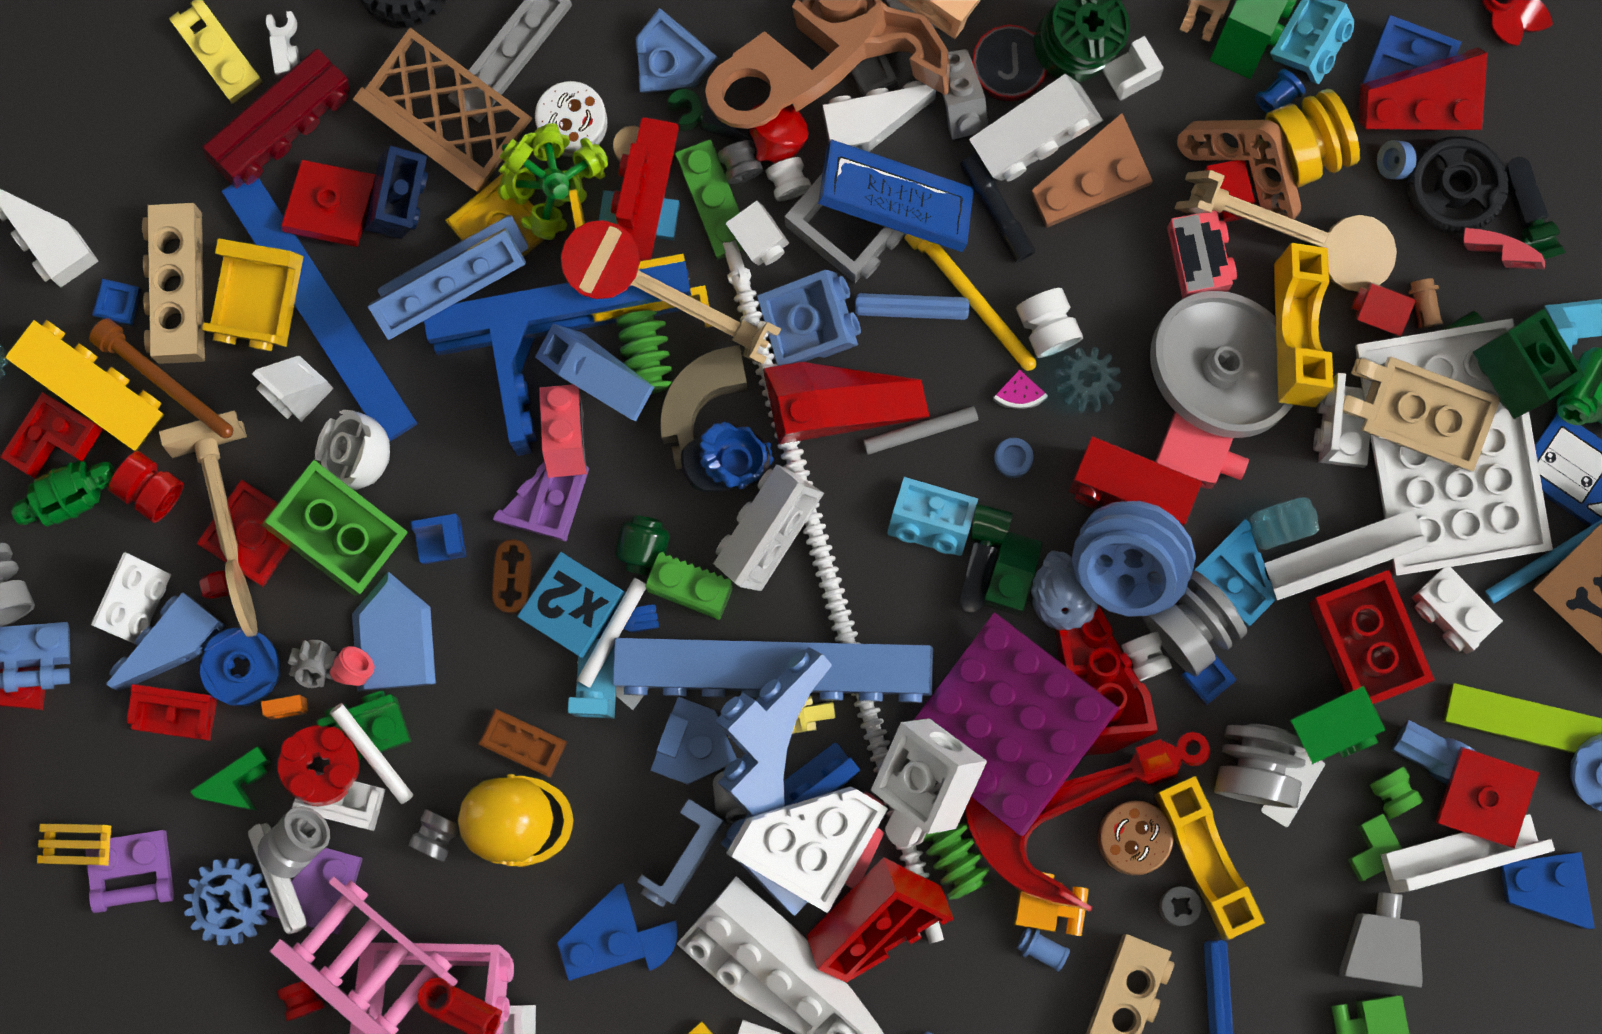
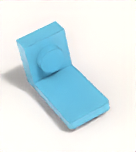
(1577, 320)
(600, 698)

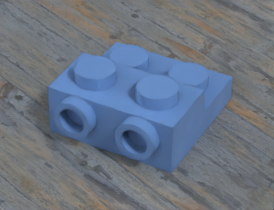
(810, 318)

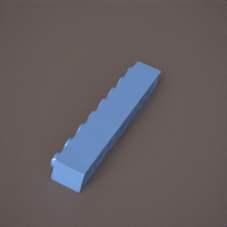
(751, 664)

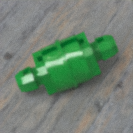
(63, 493)

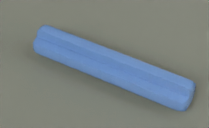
(912, 306)

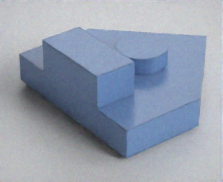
(670, 56)
(692, 744)

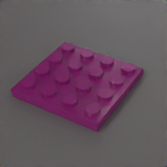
(1019, 715)

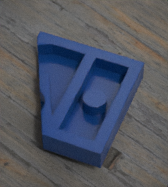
(1407, 47)
(1550, 887)

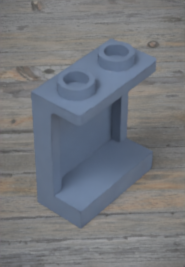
(691, 858)

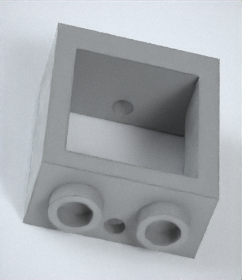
(864, 265)

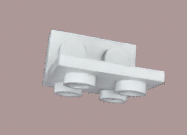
(1340, 436)

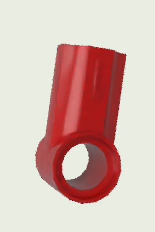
(460, 1009)

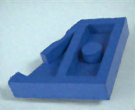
(602, 937)

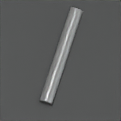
(920, 430)

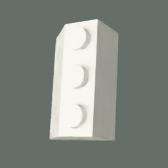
(766, 528)

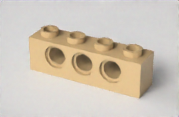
(186, 340)
(1131, 956)

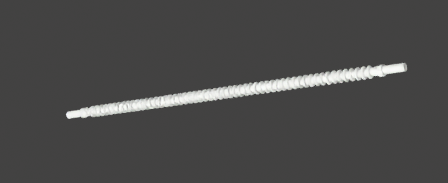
(740, 278)

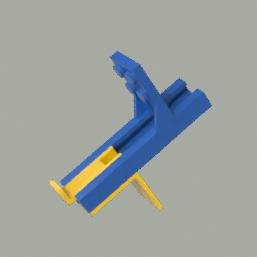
(517, 318)

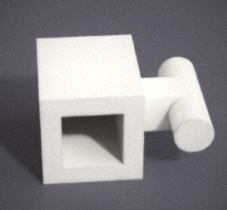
(758, 234)

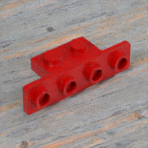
(645, 182)

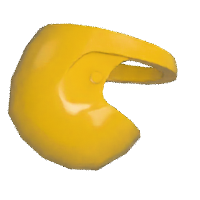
(512, 820)

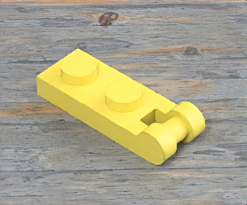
(216, 51)

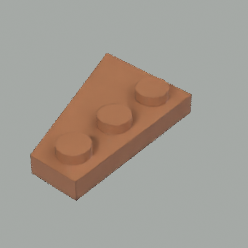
(1093, 176)

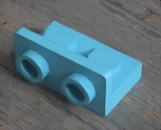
(1314, 37)
(932, 516)

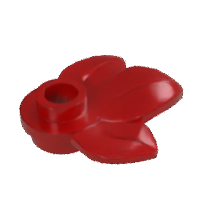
(1517, 16)

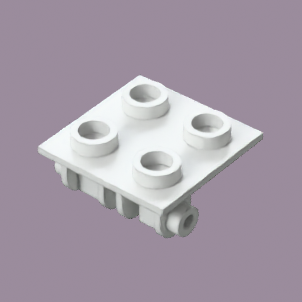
(131, 598)

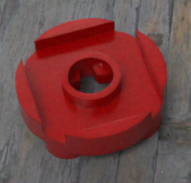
(305, 784)

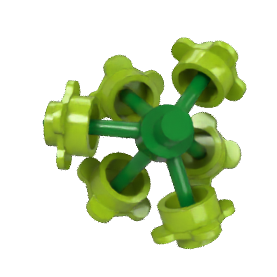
(521, 183)

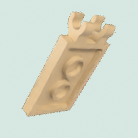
(1423, 411)

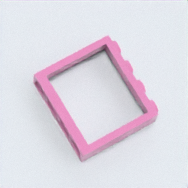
(499, 972)

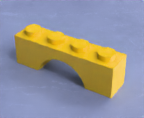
(1302, 364)
(1208, 862)

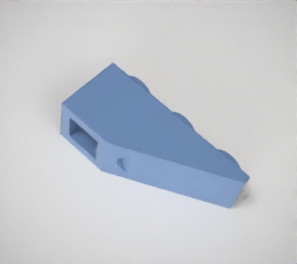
(594, 370)
(170, 643)

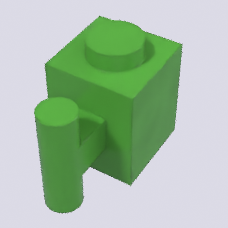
(1375, 1016)

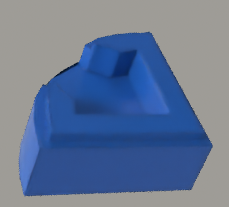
(658, 943)

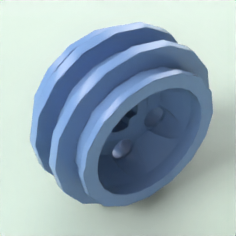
(1139, 541)

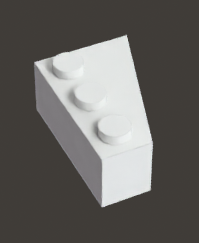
(1036, 128)

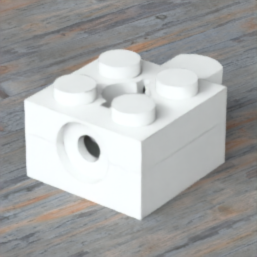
(907, 778)

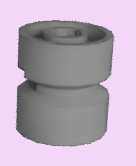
(293, 842)

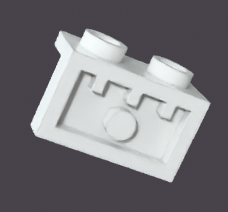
(1456, 610)

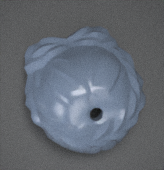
(1058, 588)

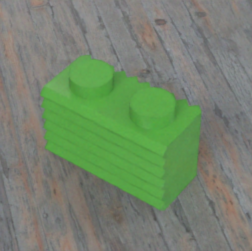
(689, 586)

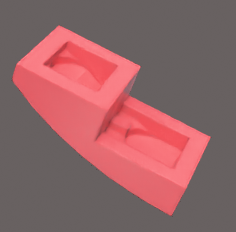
(1514, 252)

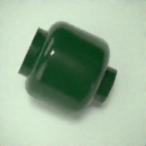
(641, 542)

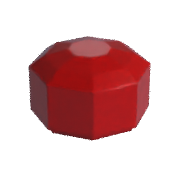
(214, 585)

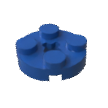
(234, 689)

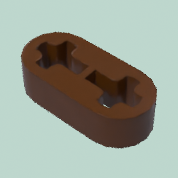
(502, 576)

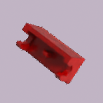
(171, 712)

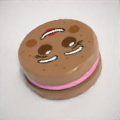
(1135, 838)

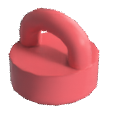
(352, 667)

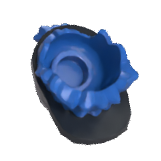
(726, 459)

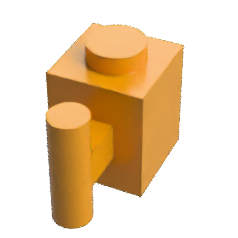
(1043, 915)

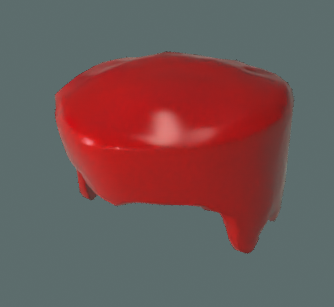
(781, 136)

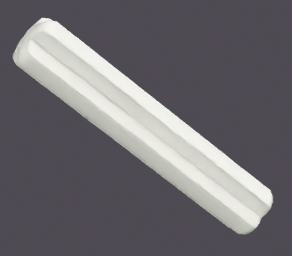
(280, 889)

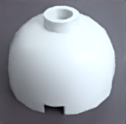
(353, 449)

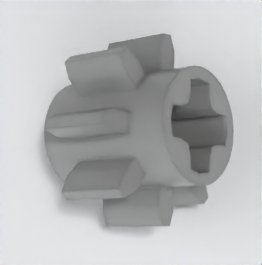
(312, 663)

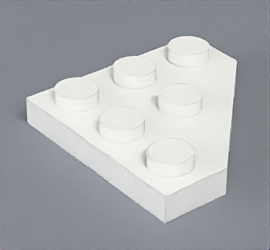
(810, 843)

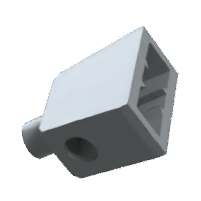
(1384, 946)

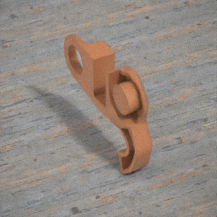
(849, 34)

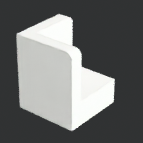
(1134, 69)

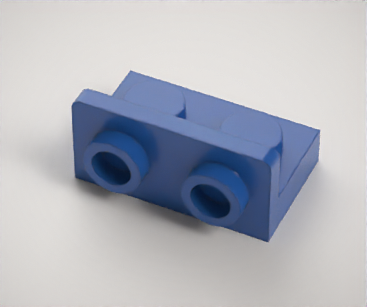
(820, 776)

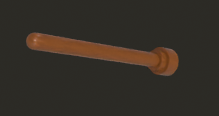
(110, 338)

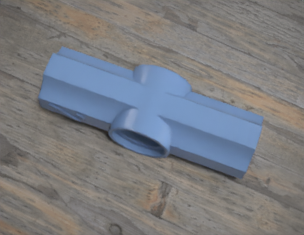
(1428, 750)

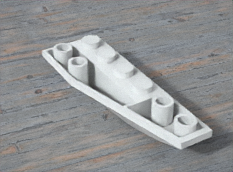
(772, 966)

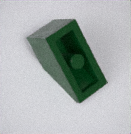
(1013, 574)

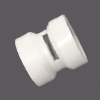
(1147, 656)

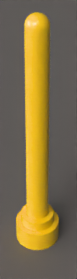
(975, 299)

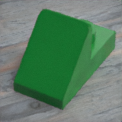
(226, 786)

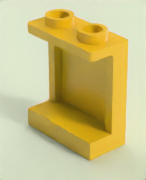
(254, 294)

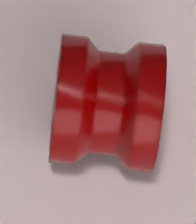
(299, 1000)

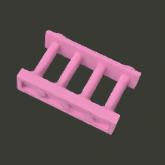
(328, 980)

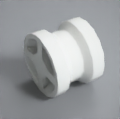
(788, 179)

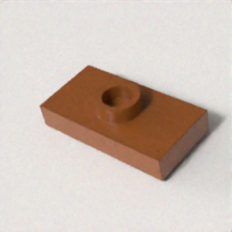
(522, 743)

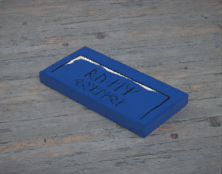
(896, 195)

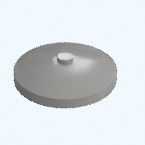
(1219, 364)

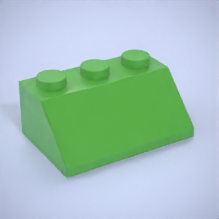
(334, 528)

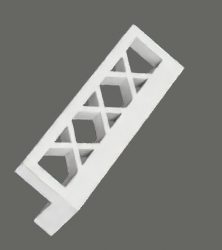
(1346, 554)
(1457, 857)

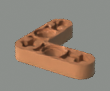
(1249, 148)

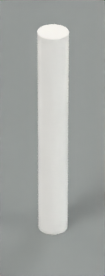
(611, 632)
(371, 753)

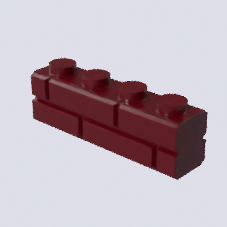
(277, 119)

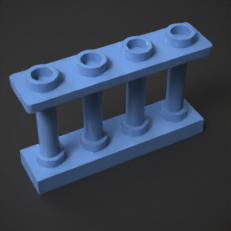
(449, 277)

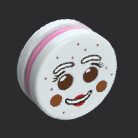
(575, 110)

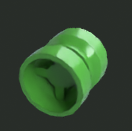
(1396, 792)

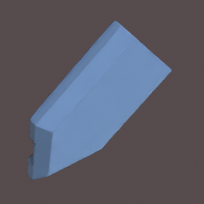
(397, 635)

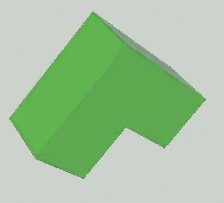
(1379, 840)

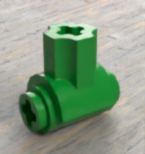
(1583, 399)

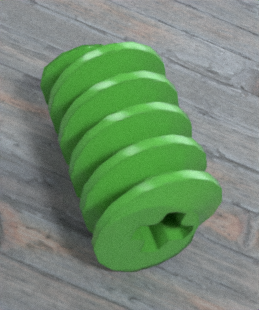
(642, 347)
(957, 861)

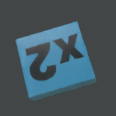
(571, 605)

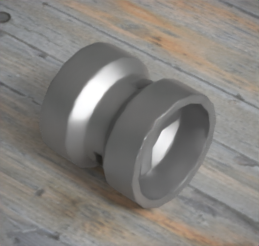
(434, 835)

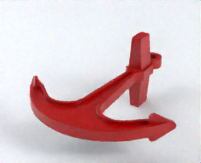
(1007, 849)

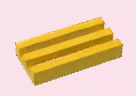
(49, 844)

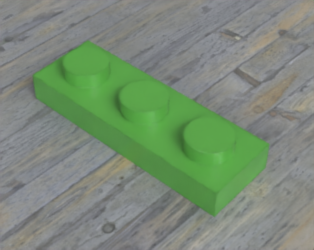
(710, 193)

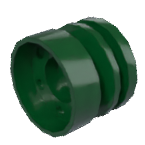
(1081, 37)

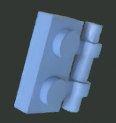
(30, 647)

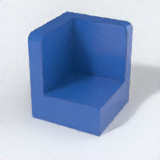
(439, 538)

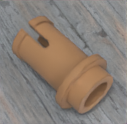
(1426, 303)

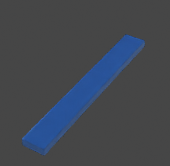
(324, 313)

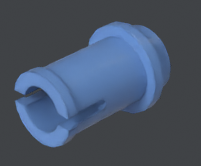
(1042, 949)

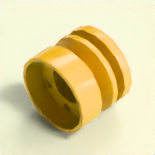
(1317, 136)

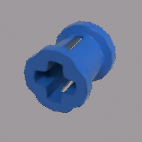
(1280, 92)

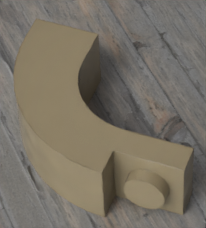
(698, 383)

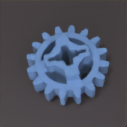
(217, 914)

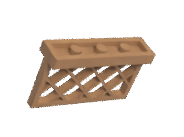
(424, 137)

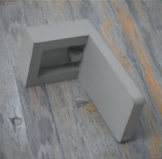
(965, 97)

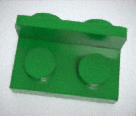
(379, 719)

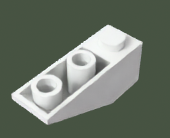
(872, 118)
(53, 241)
(292, 387)

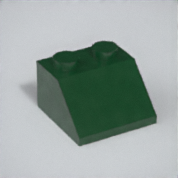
(1528, 364)

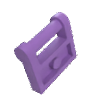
(131, 857)

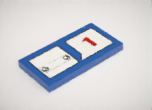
(1571, 469)

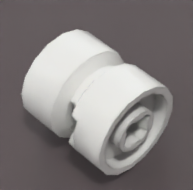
(1049, 322)

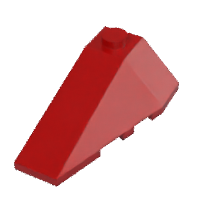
(833, 400)
(1100, 662)

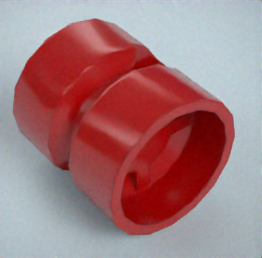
(150, 490)

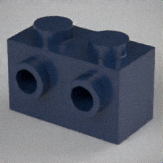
(396, 192)

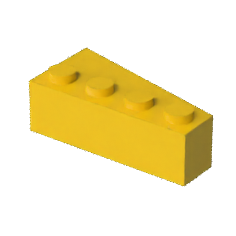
(85, 385)

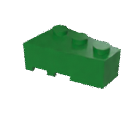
(1248, 32)
(1339, 726)

